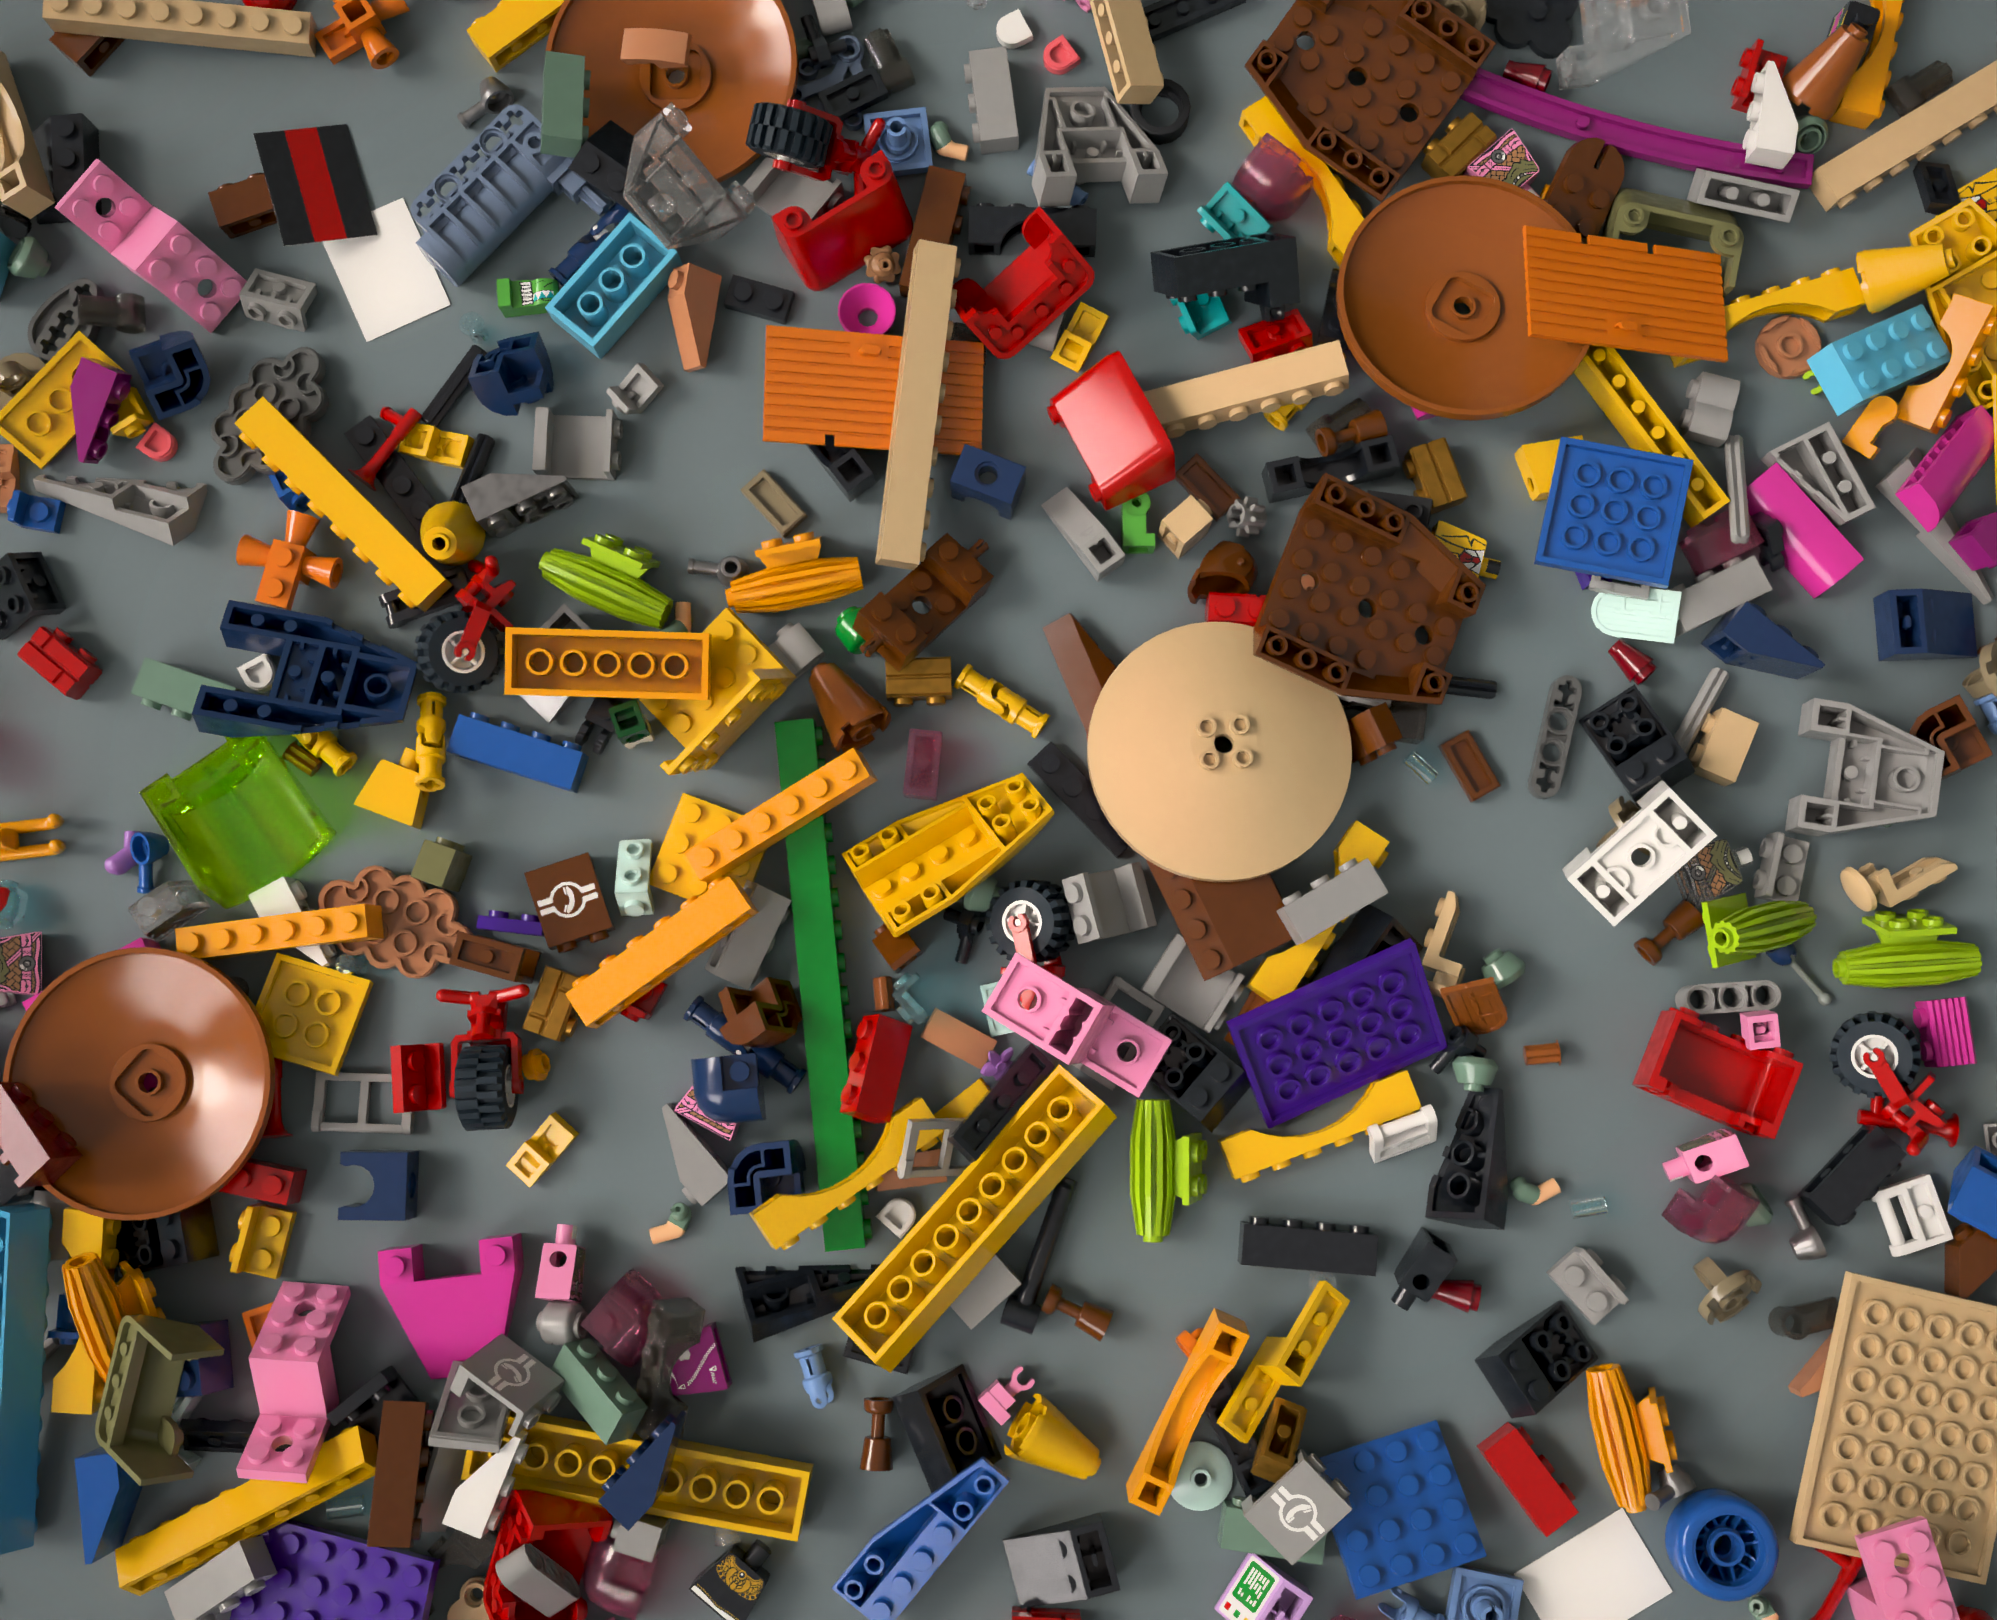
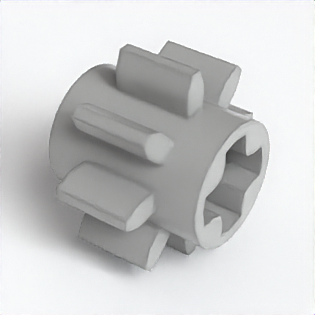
(1247, 516)

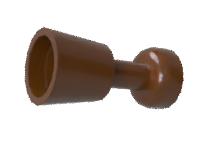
(1362, 428)
(1678, 924)
(1089, 1317)
(877, 1447)

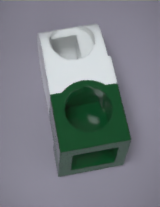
(631, 724)

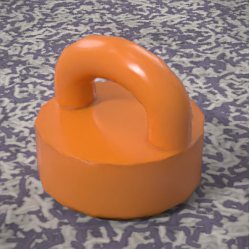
(1187, 1341)

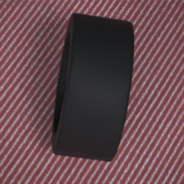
(1169, 133)

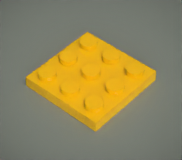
(691, 824)
(311, 1012)

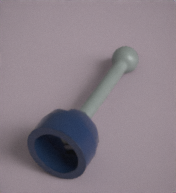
(1786, 956)

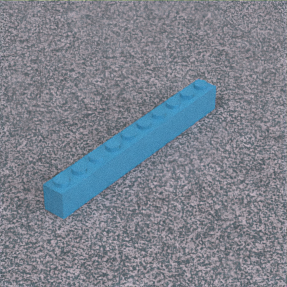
(22, 1356)

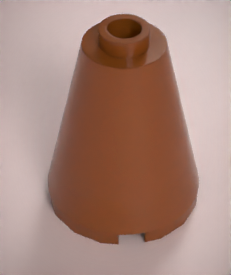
(1827, 71)
(846, 708)

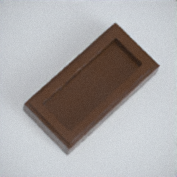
(1206, 485)
(1469, 766)

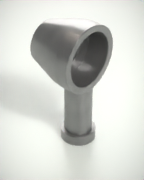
(494, 99)
(719, 569)
(1807, 1242)
(1671, 1486)

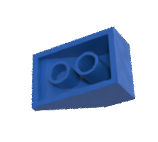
(105, 1503)

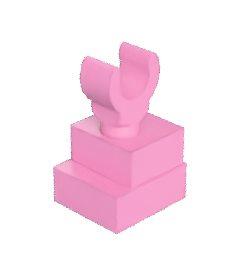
(1760, 1029)
(998, 1399)

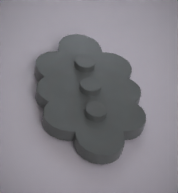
(288, 386)

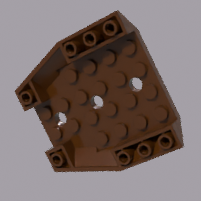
(1410, 58)
(1373, 554)

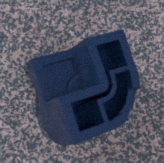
(172, 373)
(512, 374)
(729, 1088)
(763, 1172)

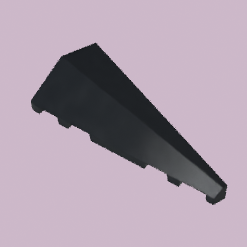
(788, 1298)

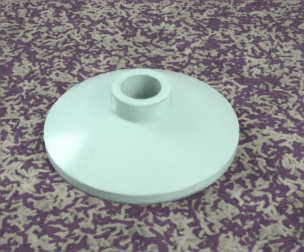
(1206, 1459)

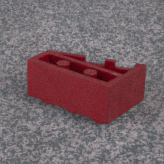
(32, 1139)

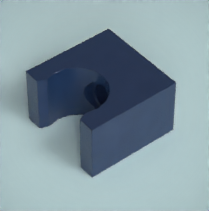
(1002, 493)
(394, 1185)

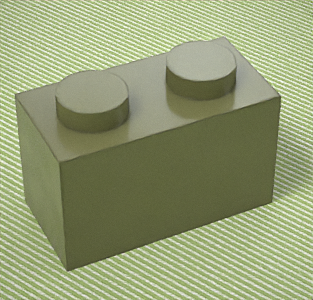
(442, 864)

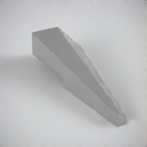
(156, 511)
(1938, 538)

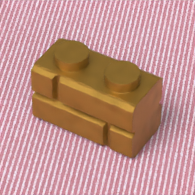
(1459, 148)
(1435, 474)
(920, 680)
(551, 1010)
(1279, 1439)

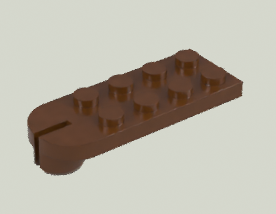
(1586, 185)

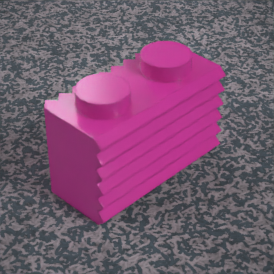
(1945, 1032)

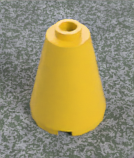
(1900, 272)
(451, 533)
(1051, 1441)

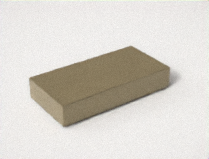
(774, 503)

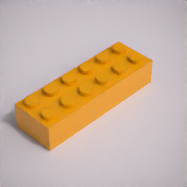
(607, 663)

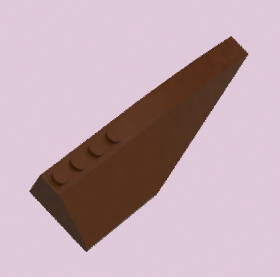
(1218, 920)

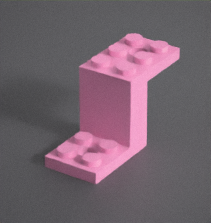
(152, 245)
(1077, 1025)
(293, 1382)
(1901, 1592)

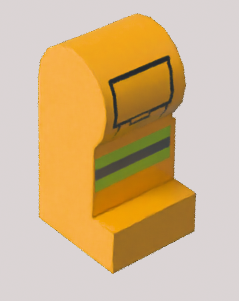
(1870, 424)

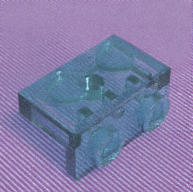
(909, 1008)

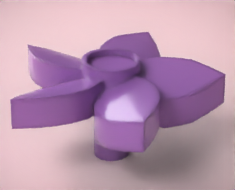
(997, 1064)

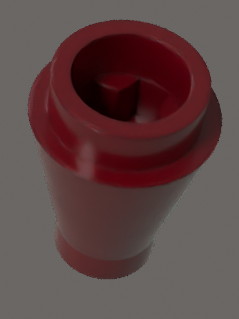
(1528, 74)
(1632, 662)
(1459, 1294)

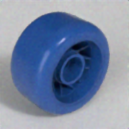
(1743, 1559)

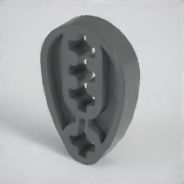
(51, 318)

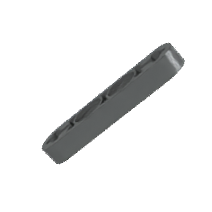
(1549, 735)

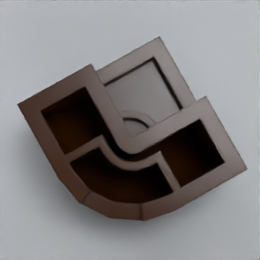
(1953, 731)
(762, 1015)

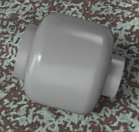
(561, 1322)

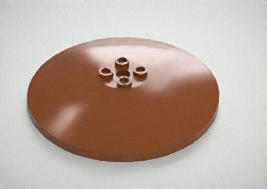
(736, 59)
(1421, 257)
(87, 1060)

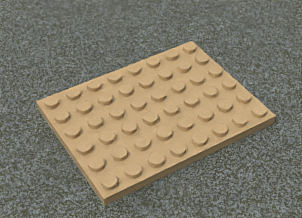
(1905, 1425)

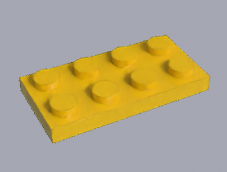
(41, 413)

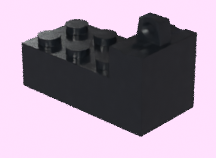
(1256, 264)

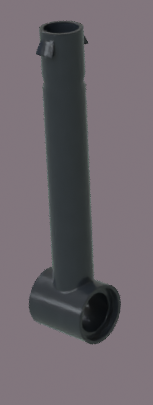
(1021, 1310)

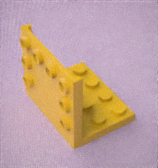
(743, 685)

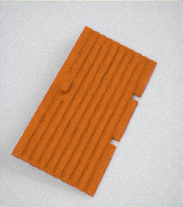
(1623, 295)
(848, 385)

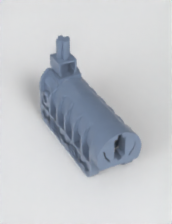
(493, 195)

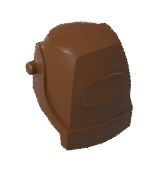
(1224, 570)

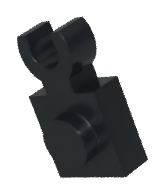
(1771, 548)

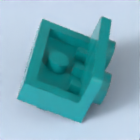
(1232, 214)
(1202, 315)

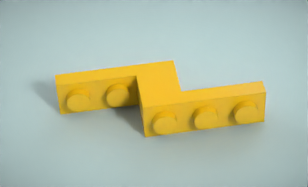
(1283, 1361)

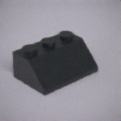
(66, 150)
(605, 162)
(1366, 935)
(945, 1425)

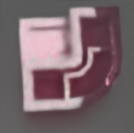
(1273, 179)
(1715, 1215)
(622, 1318)
(616, 1579)

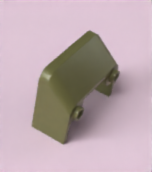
(1638, 209)
(141, 1393)

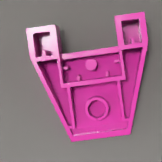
(453, 1313)

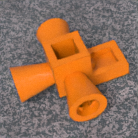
(360, 28)
(288, 562)

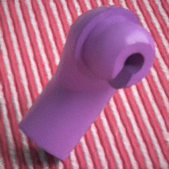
(122, 860)

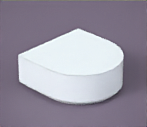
(1013, 30)
(259, 673)
(898, 1216)

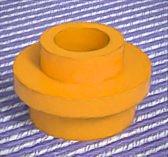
(535, 1065)

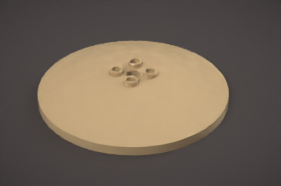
(1204, 808)

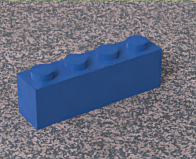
(518, 753)

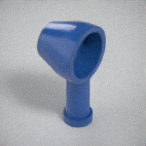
(146, 849)

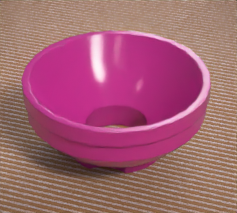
(863, 298)

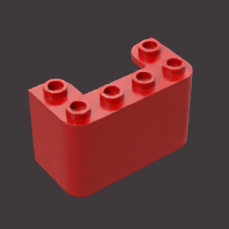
(1717, 1074)

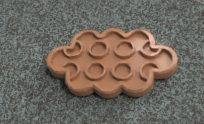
(416, 921)

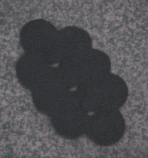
(1532, 23)

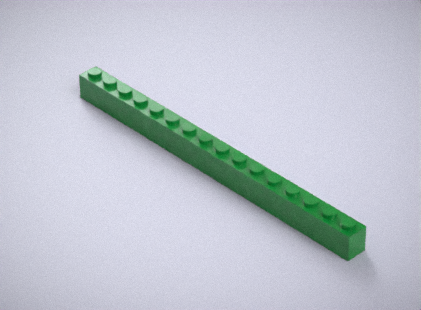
(822, 989)

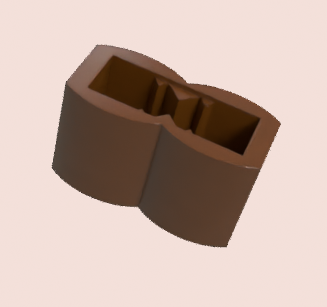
(1373, 733)

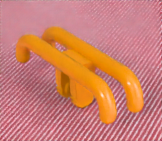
(10, 833)

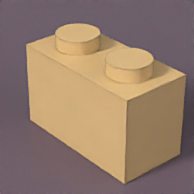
(1185, 526)
(1723, 746)

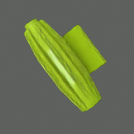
(609, 579)
(1742, 931)
(1907, 953)
(1162, 1168)

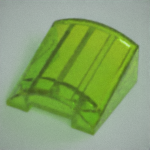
(238, 819)

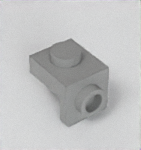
(635, 390)

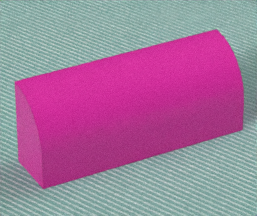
(1948, 467)
(1812, 544)

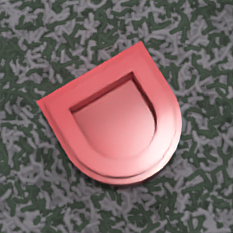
(1060, 56)
(158, 444)

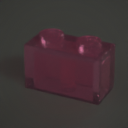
(1712, 545)
(923, 764)

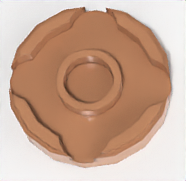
(1786, 346)

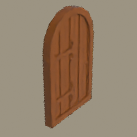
(1476, 1005)

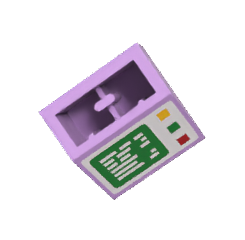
(1263, 1593)

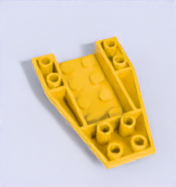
(1974, 245)
(945, 850)

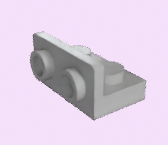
(277, 299)
(1780, 868)
(1587, 1284)

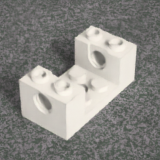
(1664, 828)

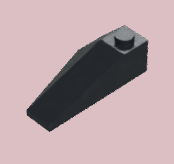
(1473, 1176)

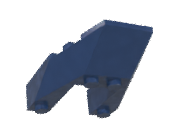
(321, 682)

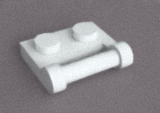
(1402, 1134)
(1921, 1212)

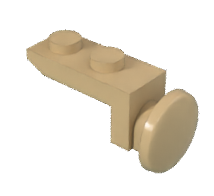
(1871, 887)
(1437, 940)

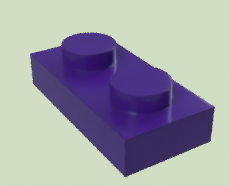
(500, 922)

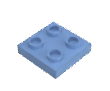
(904, 139)
(1483, 1595)

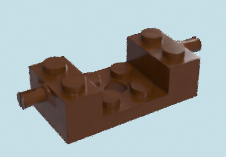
(946, 582)

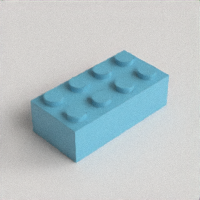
(613, 286)
(1879, 359)

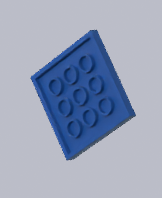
(1613, 512)
(1404, 1511)

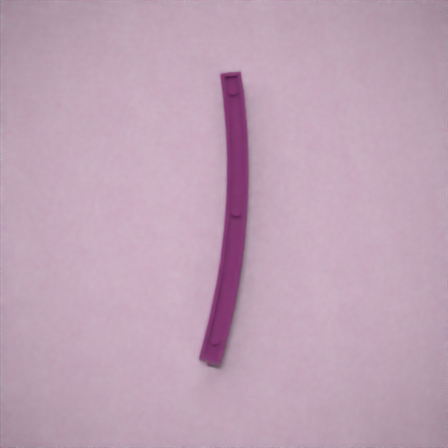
(1628, 135)

